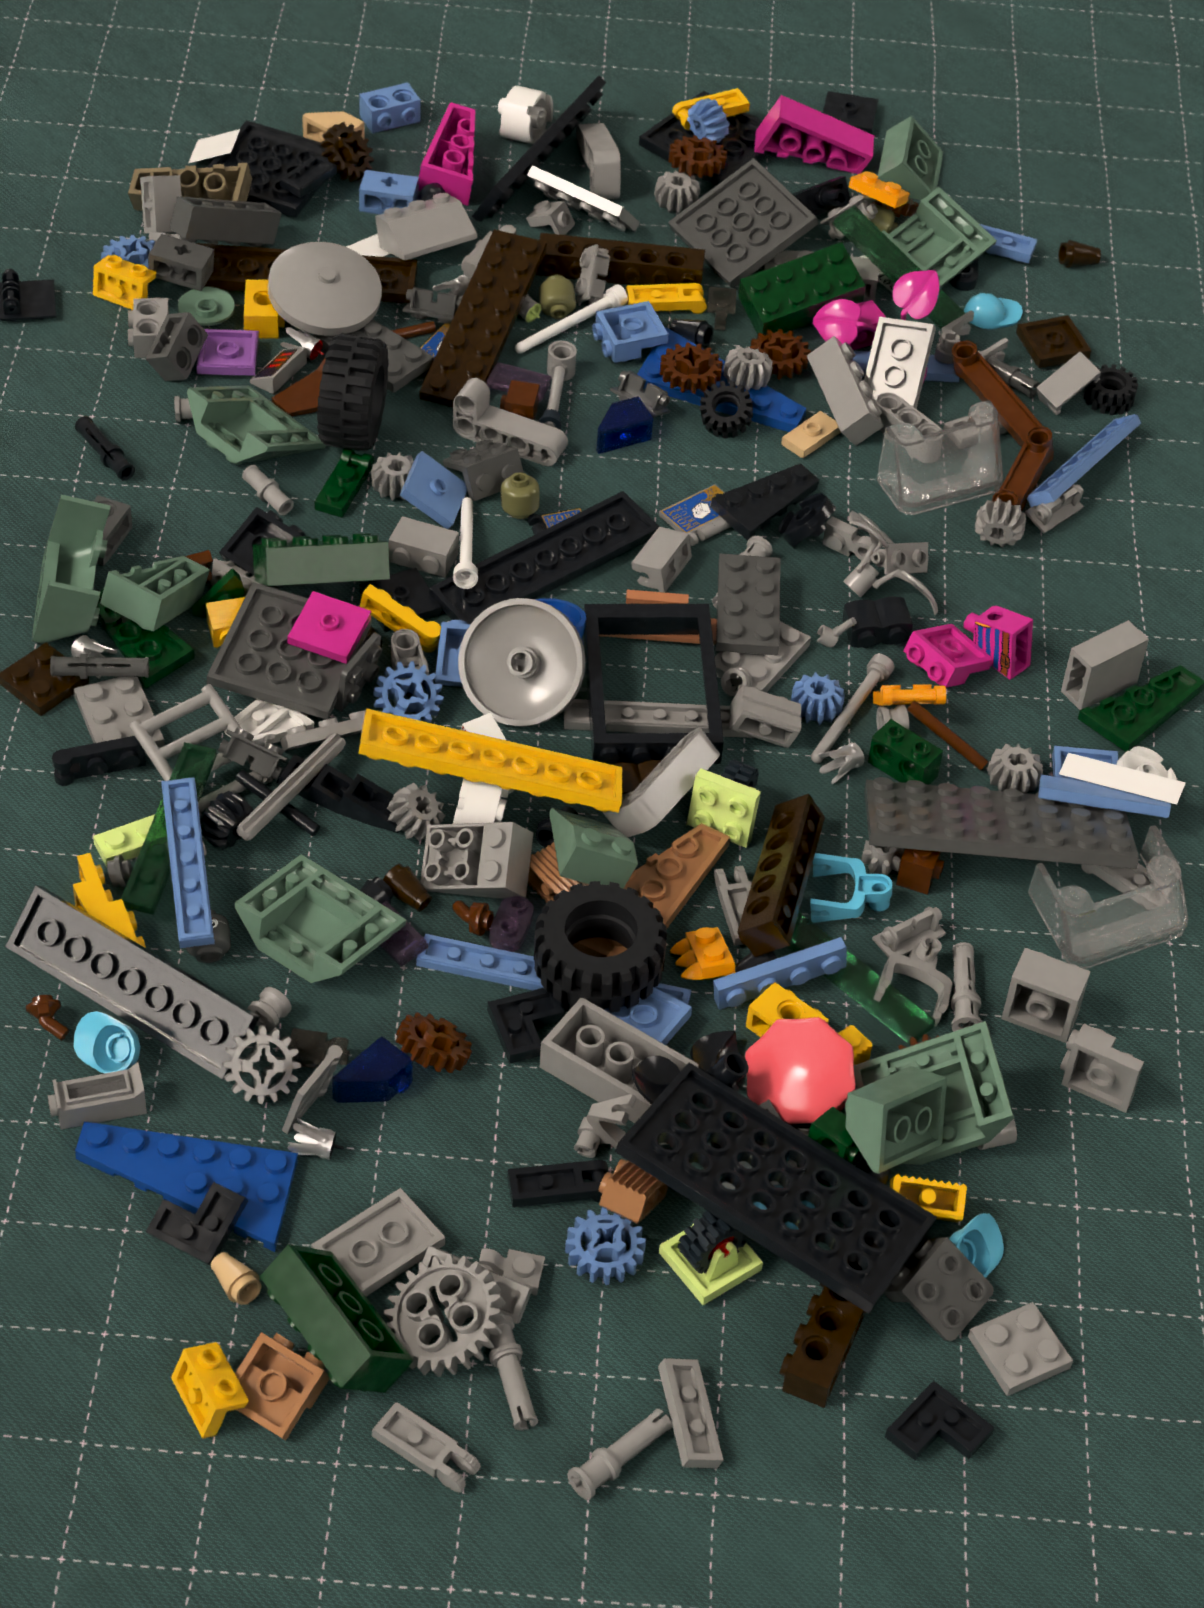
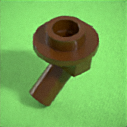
(478, 916)
(44, 1008)

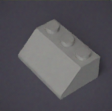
(424, 227)

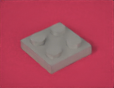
(1020, 1349)

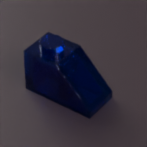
(624, 425)
(374, 1075)

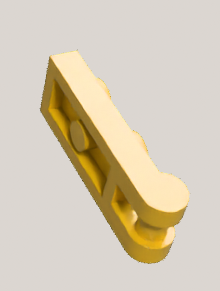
(732, 101)
(669, 296)
(400, 617)

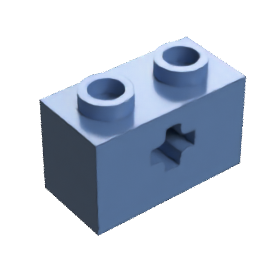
(386, 190)

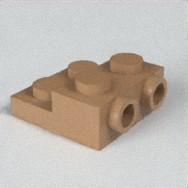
(279, 1383)

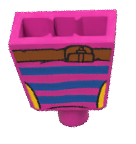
(1004, 637)

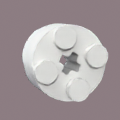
(525, 114)
(480, 803)

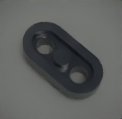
(967, 278)

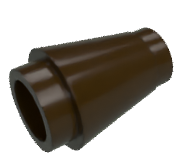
(1078, 254)
(407, 887)

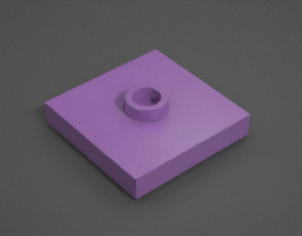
(229, 352)

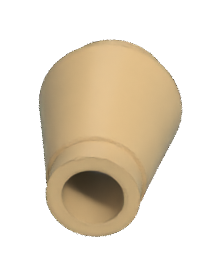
(236, 1279)

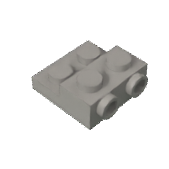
(1099, 1069)

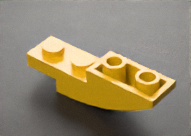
(99, 903)

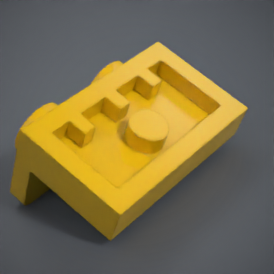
(121, 280)
(207, 1386)

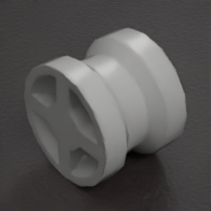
(898, 714)
(270, 1008)

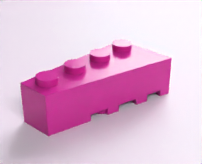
(814, 136)
(451, 154)

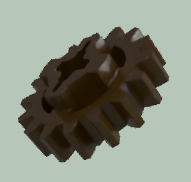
(347, 151)

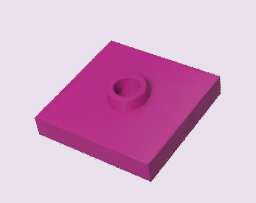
(329, 627)

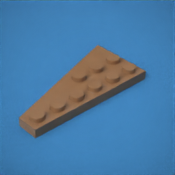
(668, 880)

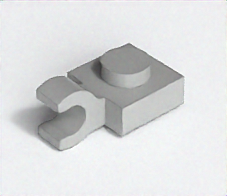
(518, 1266)

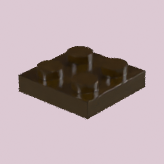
(1052, 341)
(32, 680)

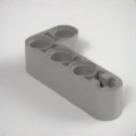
(601, 158)
(480, 421)
(664, 785)

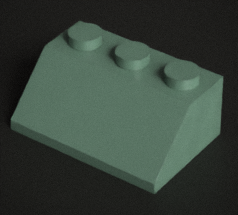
(911, 159)
(897, 1117)

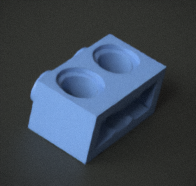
(390, 107)

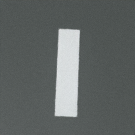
(1122, 778)

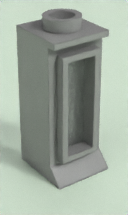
(98, 1098)

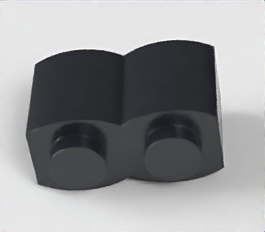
(878, 622)

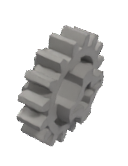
(245, 1064)

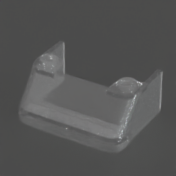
(1120, 924)

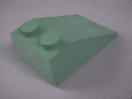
(591, 849)

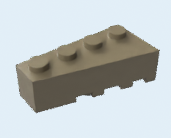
(208, 183)

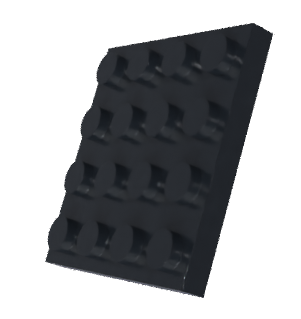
(738, 143)
(270, 157)

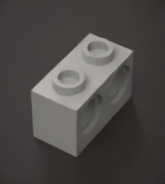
(146, 322)

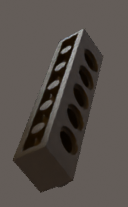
(629, 261)
(781, 876)
(812, 1378)

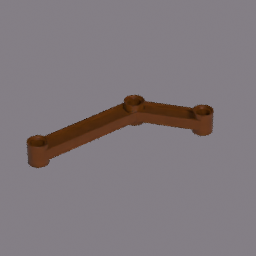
(1015, 417)

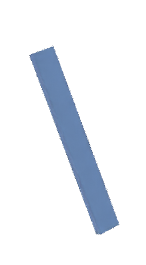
(496, 965)

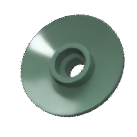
(207, 306)

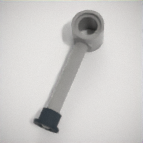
(561, 367)

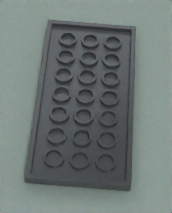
(995, 824)

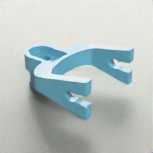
(869, 888)

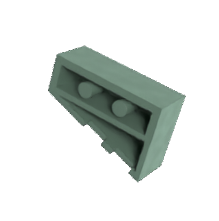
(155, 593)

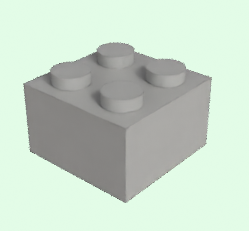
(1045, 995)

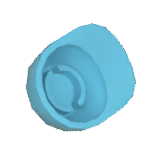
(993, 311)
(106, 1043)
(980, 1243)

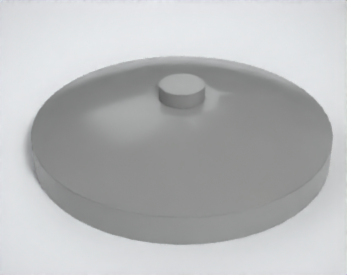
(324, 288)
(521, 662)

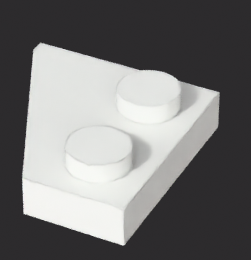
(270, 721)

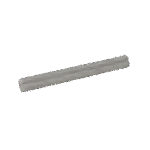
(290, 787)

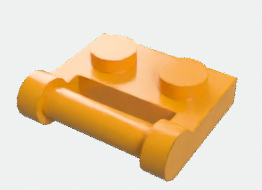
(921, 693)

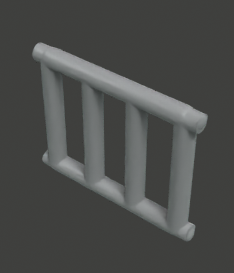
(160, 755)

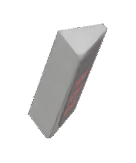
(280, 369)

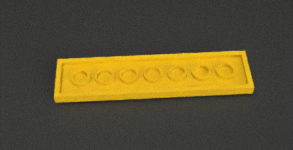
(491, 761)

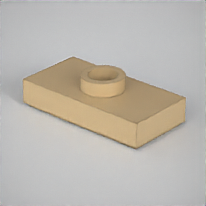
(811, 434)

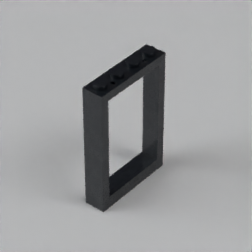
(646, 620)

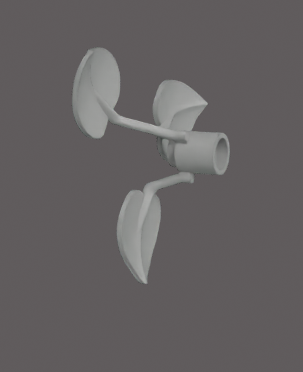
(864, 574)

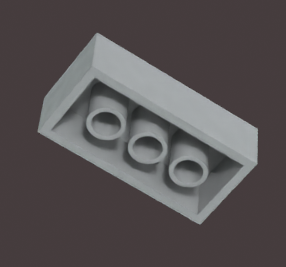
(598, 1054)

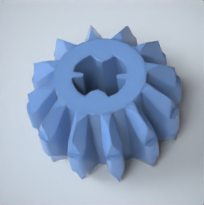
(708, 120)
(818, 697)

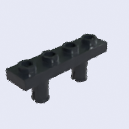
(825, 195)

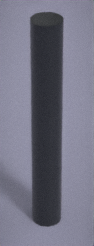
(288, 811)

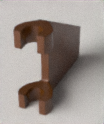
(302, 395)

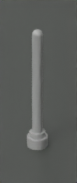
(878, 670)

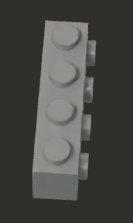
(845, 390)

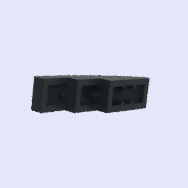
(348, 797)

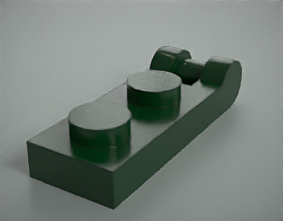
(344, 483)

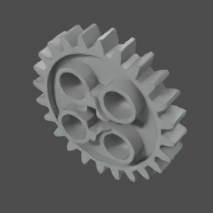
(475, 1298)

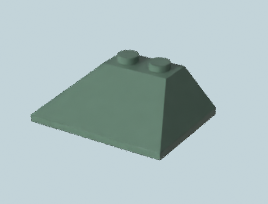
(941, 236)
(247, 424)
(314, 920)
(975, 1089)

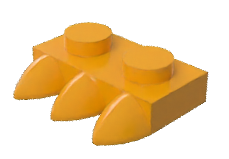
(885, 192)
(704, 954)

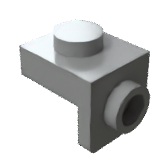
(552, 214)

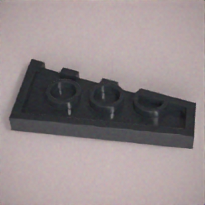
(760, 501)

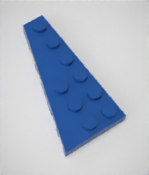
(768, 405)
(187, 1166)

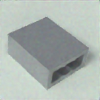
(1104, 665)

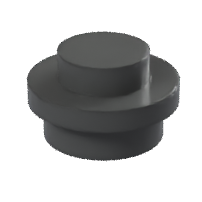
(119, 871)

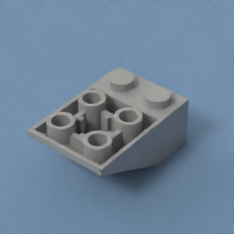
(477, 859)

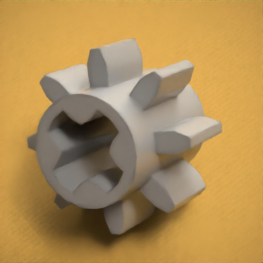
(881, 859)

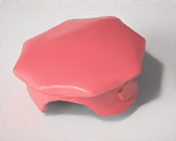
(800, 1069)

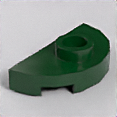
(226, 588)

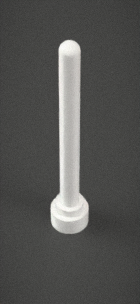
(614, 297)
(466, 573)

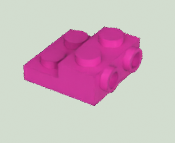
(946, 654)

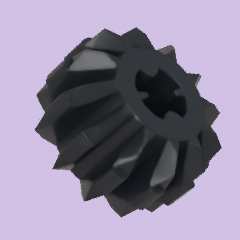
(223, 819)

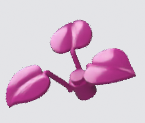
(914, 292)

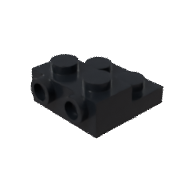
(255, 527)

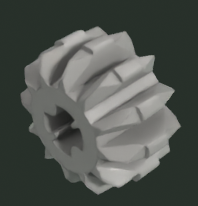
(676, 191)
(748, 367)
(390, 474)
(1000, 522)
(1015, 769)
(414, 810)

